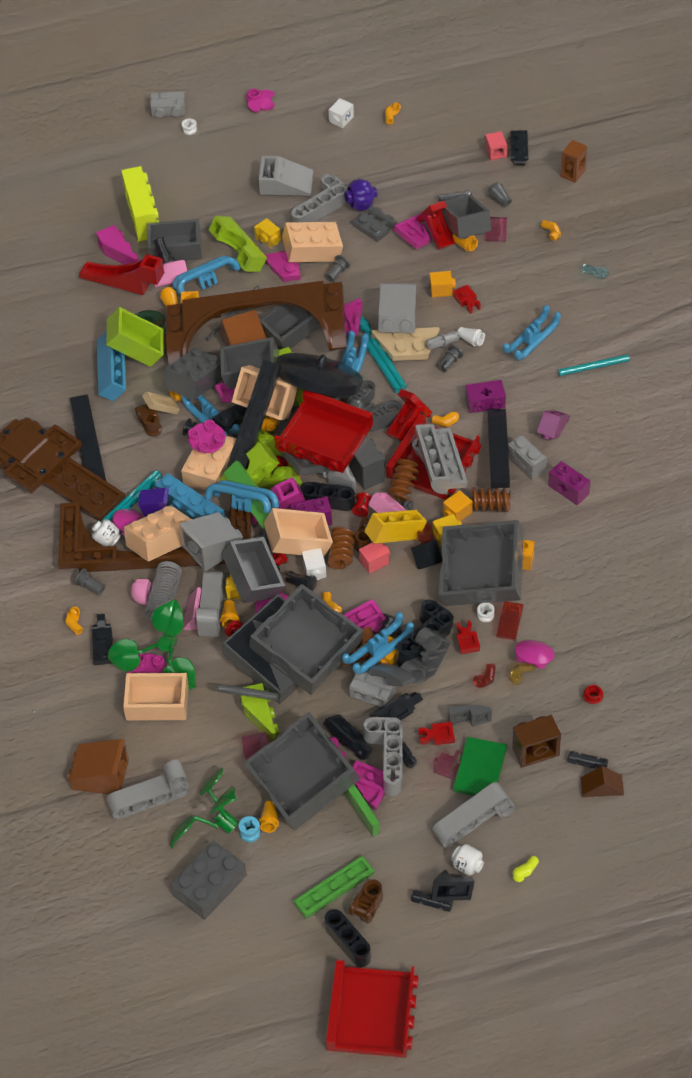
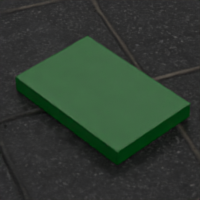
(479, 765)

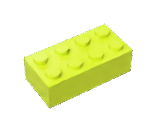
(139, 200)

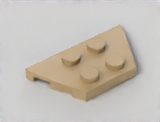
(406, 345)

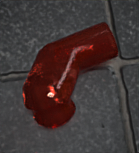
(426, 535)
(487, 679)

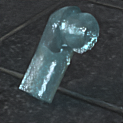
(595, 271)

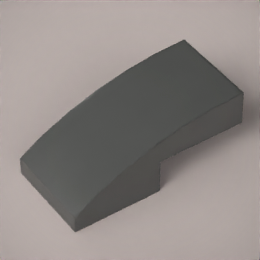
(394, 675)
(475, 713)

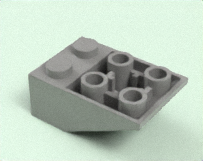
(284, 177)

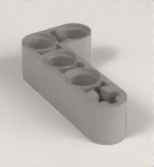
(322, 204)
(211, 604)
(387, 732)
(150, 792)
(473, 814)

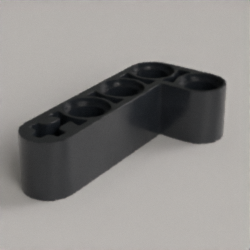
(431, 616)

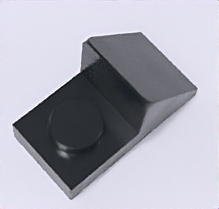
(451, 888)

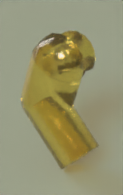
(515, 675)

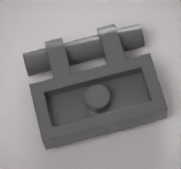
(371, 227)

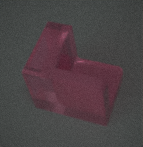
(498, 230)
(253, 743)
(447, 765)

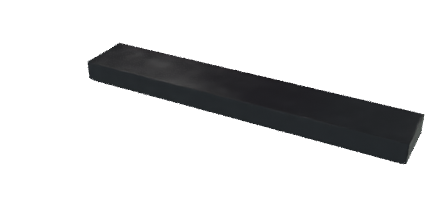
(255, 412)
(87, 435)
(498, 448)

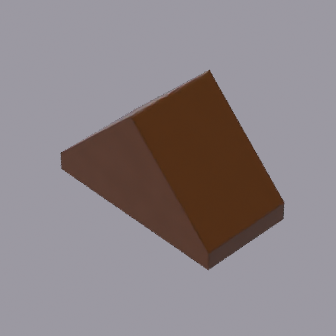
(602, 783)

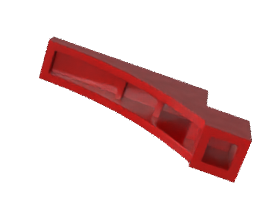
(129, 277)

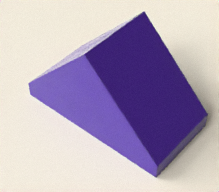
(152, 500)

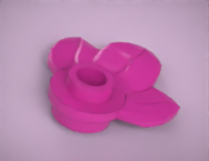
(260, 100)

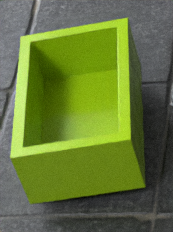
(134, 336)

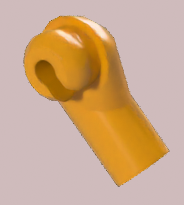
(391, 111)
(553, 227)
(447, 420)
(327, 597)
(72, 620)

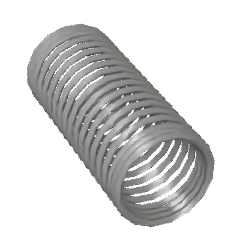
(165, 576)

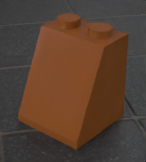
(241, 328)
(99, 766)

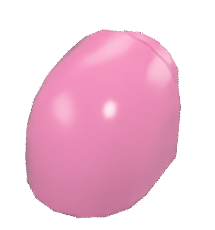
(141, 590)

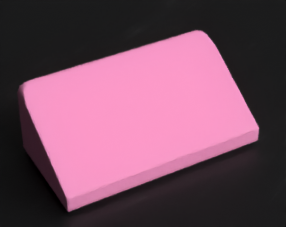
(171, 271)
(384, 503)
(193, 603)

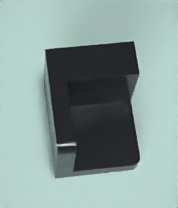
(426, 554)

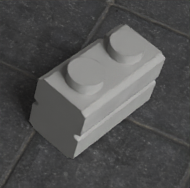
(168, 104)
(527, 457)
(371, 689)

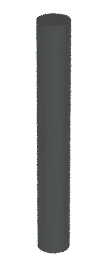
(247, 692)

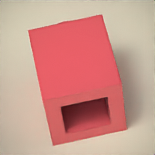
(495, 145)
(374, 556)

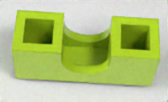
(261, 462)

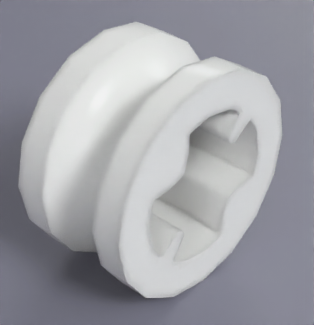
(189, 130)
(485, 617)

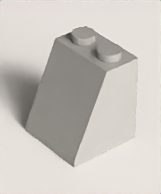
(397, 307)
(208, 538)

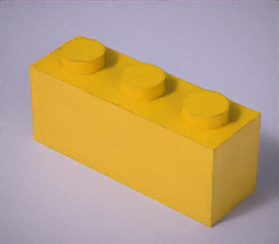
(395, 526)

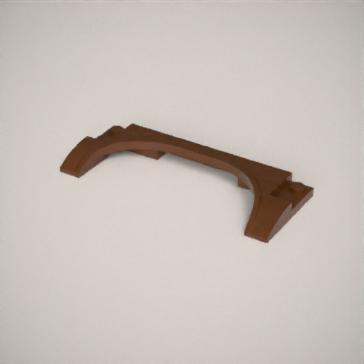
(318, 299)
(81, 551)

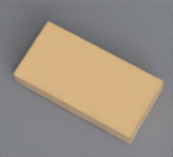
(161, 403)

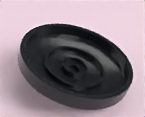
(319, 374)

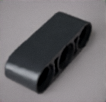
(339, 496)
(343, 929)

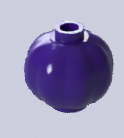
(360, 194)

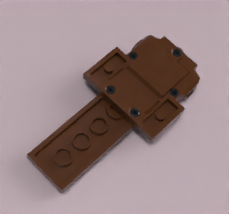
(43, 457)

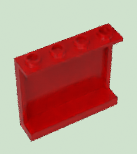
(325, 431)
(465, 447)
(371, 1011)

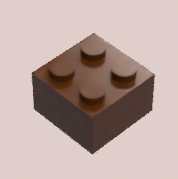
(536, 740)

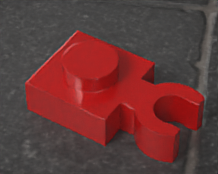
(467, 297)
(467, 639)
(440, 733)

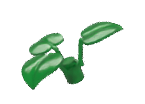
(164, 618)
(222, 818)

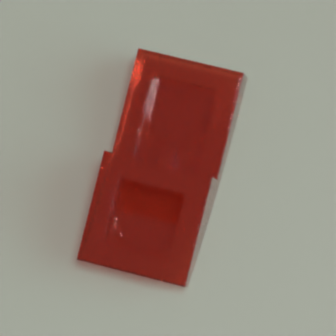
(510, 620)

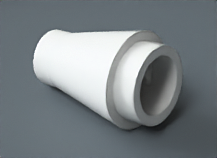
(472, 336)

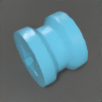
(251, 834)

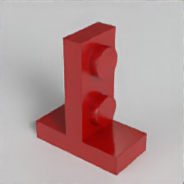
(437, 225)
(407, 415)

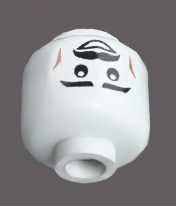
(105, 533)
(467, 859)

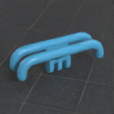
(204, 273)
(532, 335)
(349, 355)
(208, 412)
(243, 495)
(378, 646)

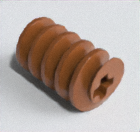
(402, 479)
(491, 499)
(342, 548)

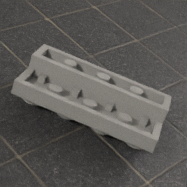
(441, 458)

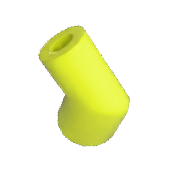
(525, 869)

